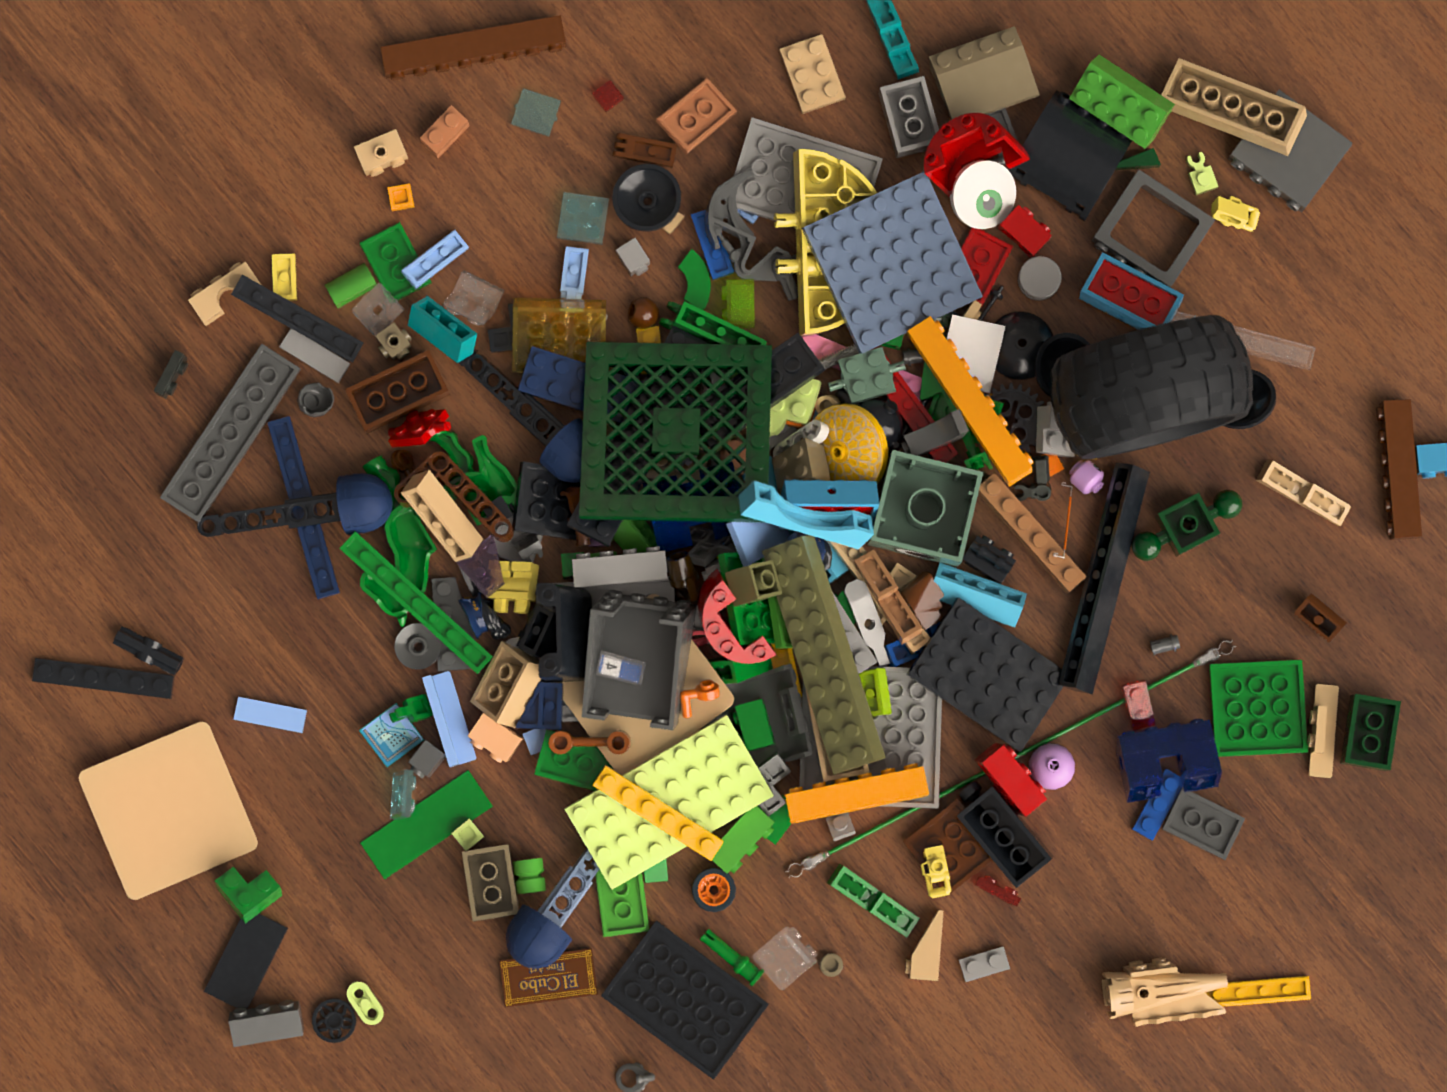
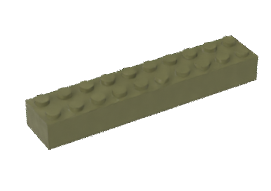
(824, 655)

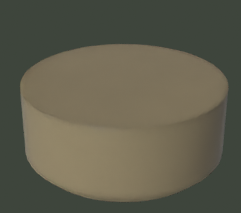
(831, 965)

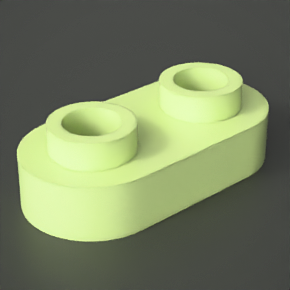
(365, 1003)

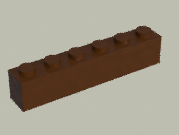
(1400, 469)

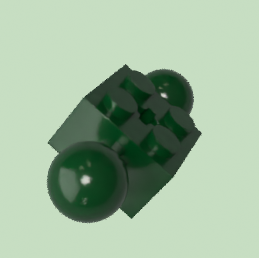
(1148, 545)

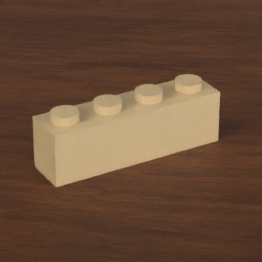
(442, 515)

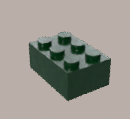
(1370, 732)

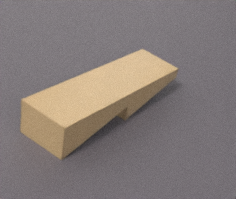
(1303, 493)

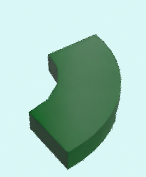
(698, 280)

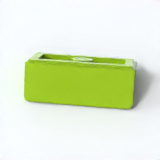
(876, 691)

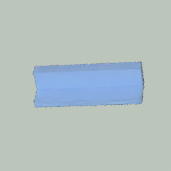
(449, 718)

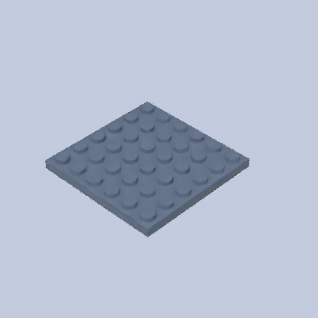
(892, 262)

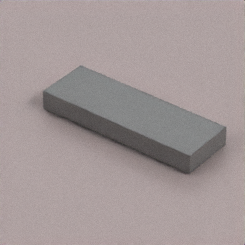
(315, 355)

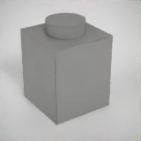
(633, 257)

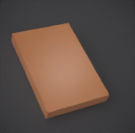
(696, 116)

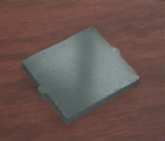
(536, 112)

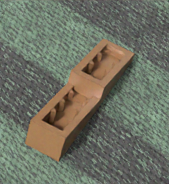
(888, 597)

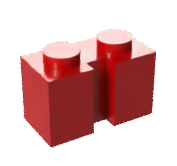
(1025, 231)

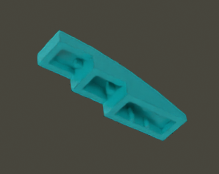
(893, 37)

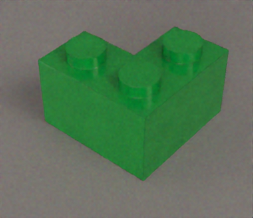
(248, 898)

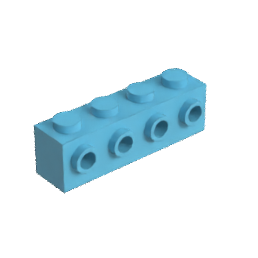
(984, 595)

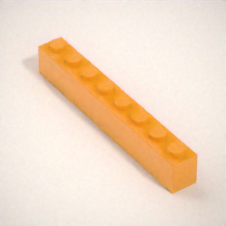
(966, 395)

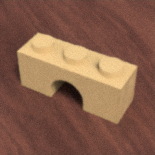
(207, 300)

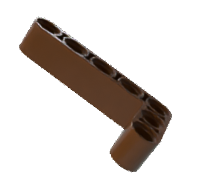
(460, 491)

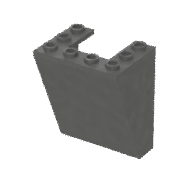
(644, 631)

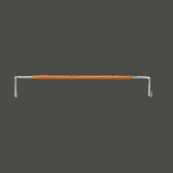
(1067, 523)

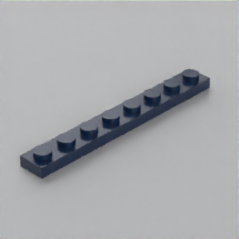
(298, 487)

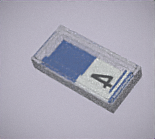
(620, 668)

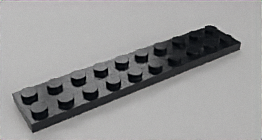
(603, 529)

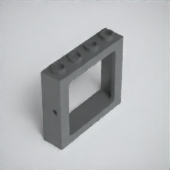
(1105, 242)

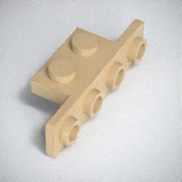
(1322, 737)

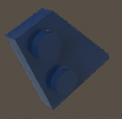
(544, 708)

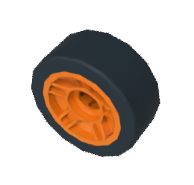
(725, 894)

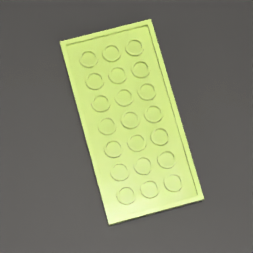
(702, 777)

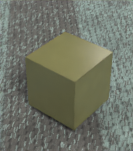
(753, 583)

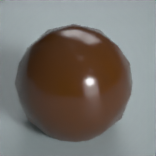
(643, 313)

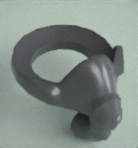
(642, 1078)

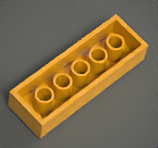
(857, 794)

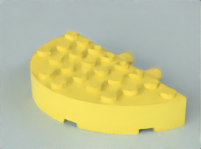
(820, 189)

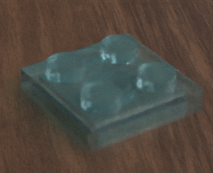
(583, 218)
(401, 801)

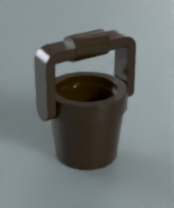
(683, 574)

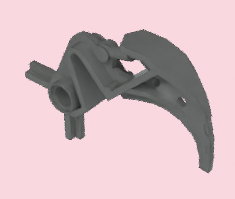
(715, 213)

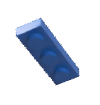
(717, 260)
(1157, 808)

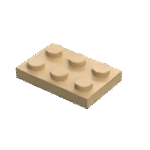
(812, 74)

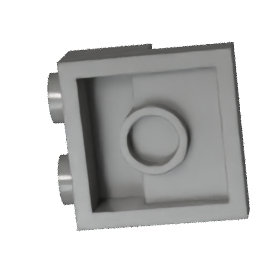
(1049, 437)

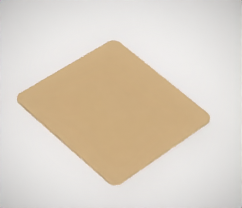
(650, 741)
(168, 810)

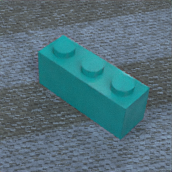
(442, 329)

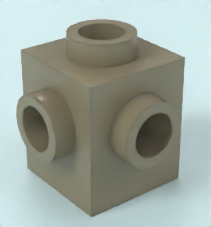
(390, 335)

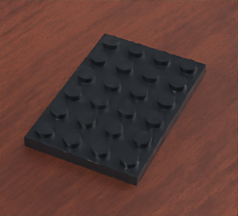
(987, 674)
(685, 1000)

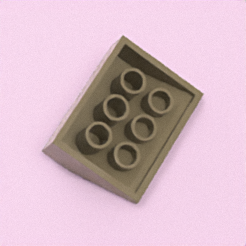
(984, 74)

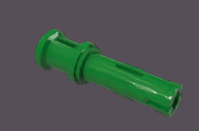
(740, 963)

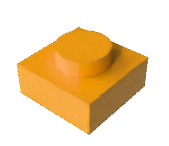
(400, 197)

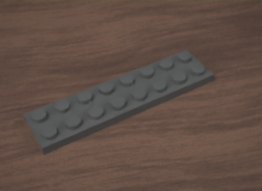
(230, 433)

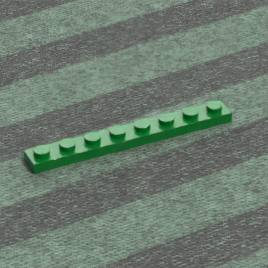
(416, 602)

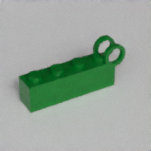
(708, 326)

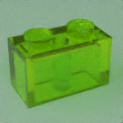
(739, 303)

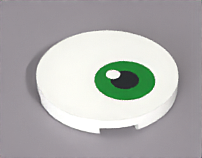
(983, 194)

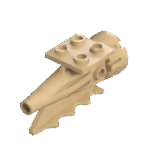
(1164, 995)

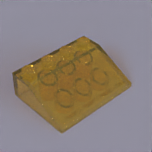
(556, 326)

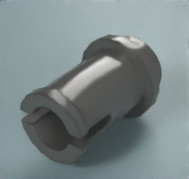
(911, 357)
(1165, 644)

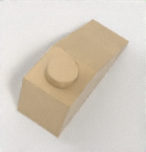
(926, 955)

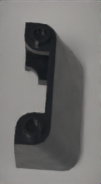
(572, 632)

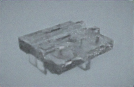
(386, 301)

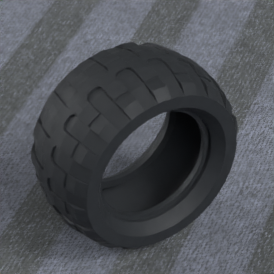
(1151, 386)

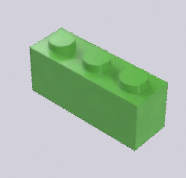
(742, 839)

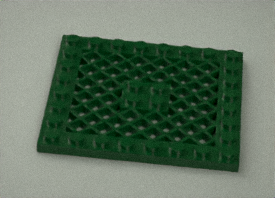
(674, 429)

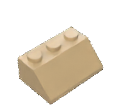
(507, 685)

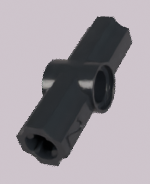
(148, 650)

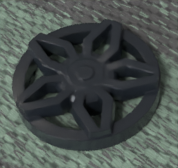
(334, 1020)

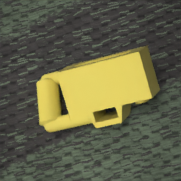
(1235, 213)
(937, 871)

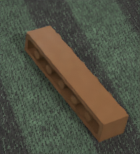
(1030, 533)

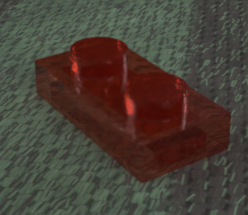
(1138, 705)
(1007, 894)

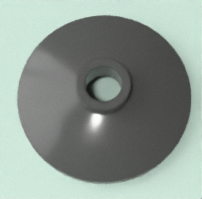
(405, 645)

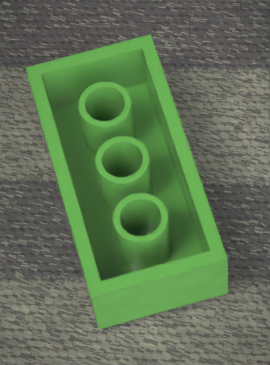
(1121, 101)

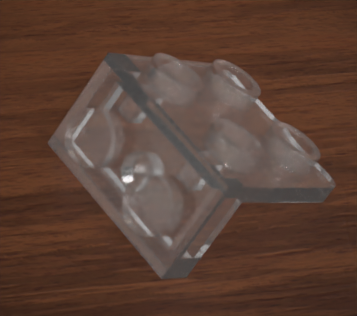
(474, 298)
(785, 957)

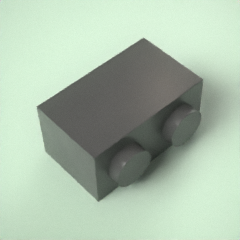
(426, 760)

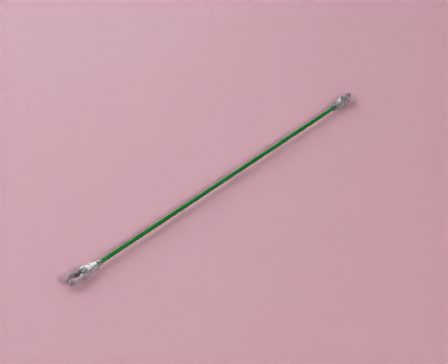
(1209, 656)

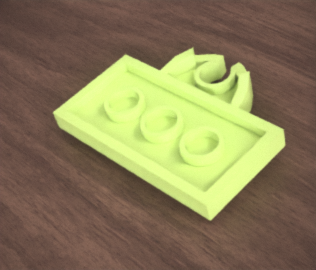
(794, 408)

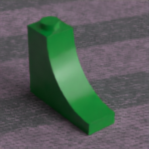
(736, 672)

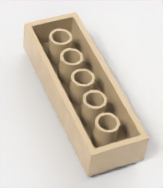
(1234, 107)

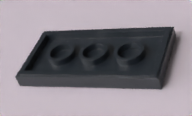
(245, 961)

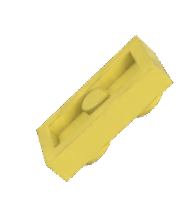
(284, 275)

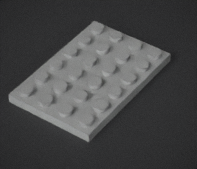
(769, 154)

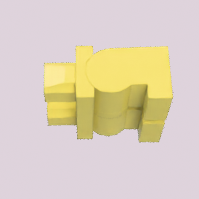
(519, 586)

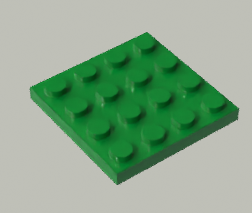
(747, 620)
(1258, 708)

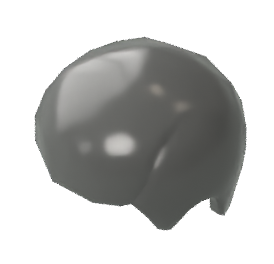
(315, 400)

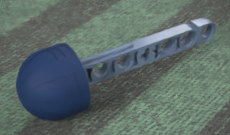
(537, 936)

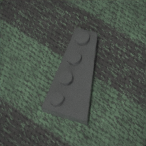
(446, 598)

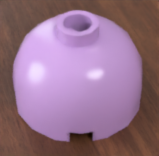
(1040, 766)

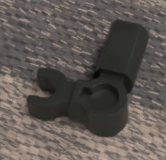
(1041, 489)

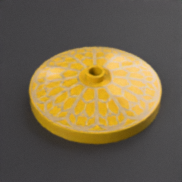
(855, 444)

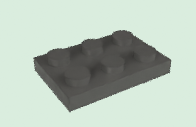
(1203, 824)

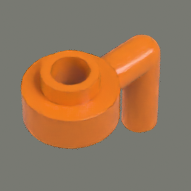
(705, 691)

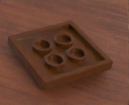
(961, 849)

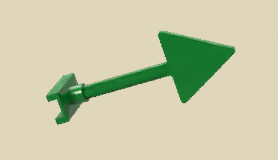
(930, 388)

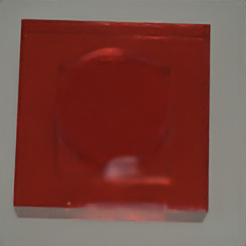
(608, 96)

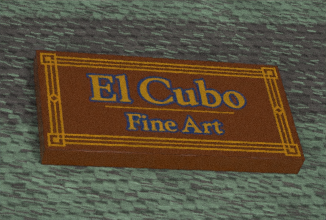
(564, 979)

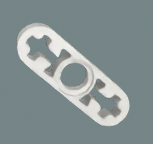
(814, 430)

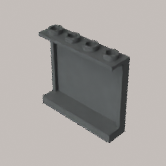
(1300, 173)

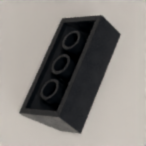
(1005, 836)

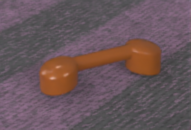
(563, 741)

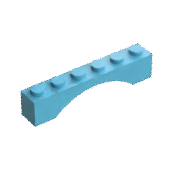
(842, 527)

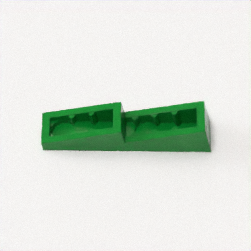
(873, 900)

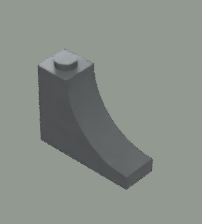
(935, 435)

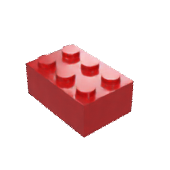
(1011, 778)

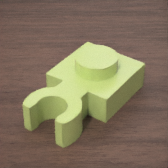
(1202, 177)

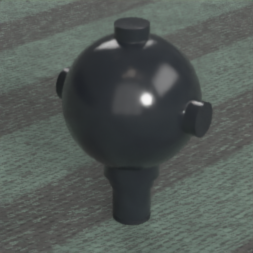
(886, 415)

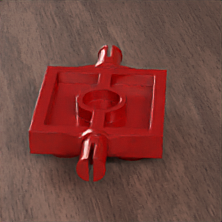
(419, 428)

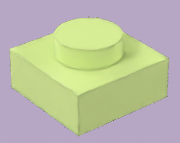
(467, 835)

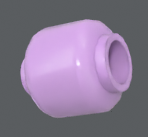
(1086, 477)

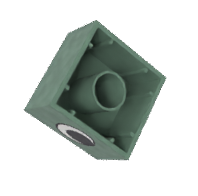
(925, 508)

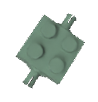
(866, 375)

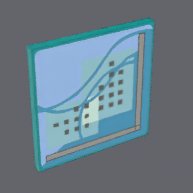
(391, 739)

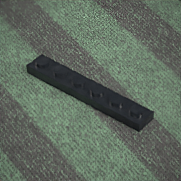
(297, 318)
(103, 678)

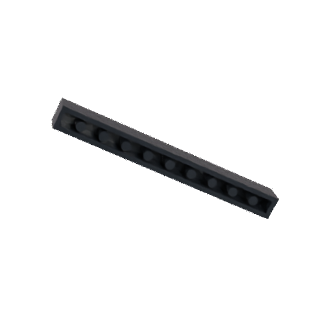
(1104, 578)

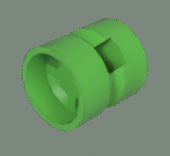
(529, 876)

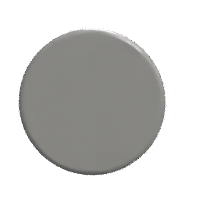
(1039, 278)

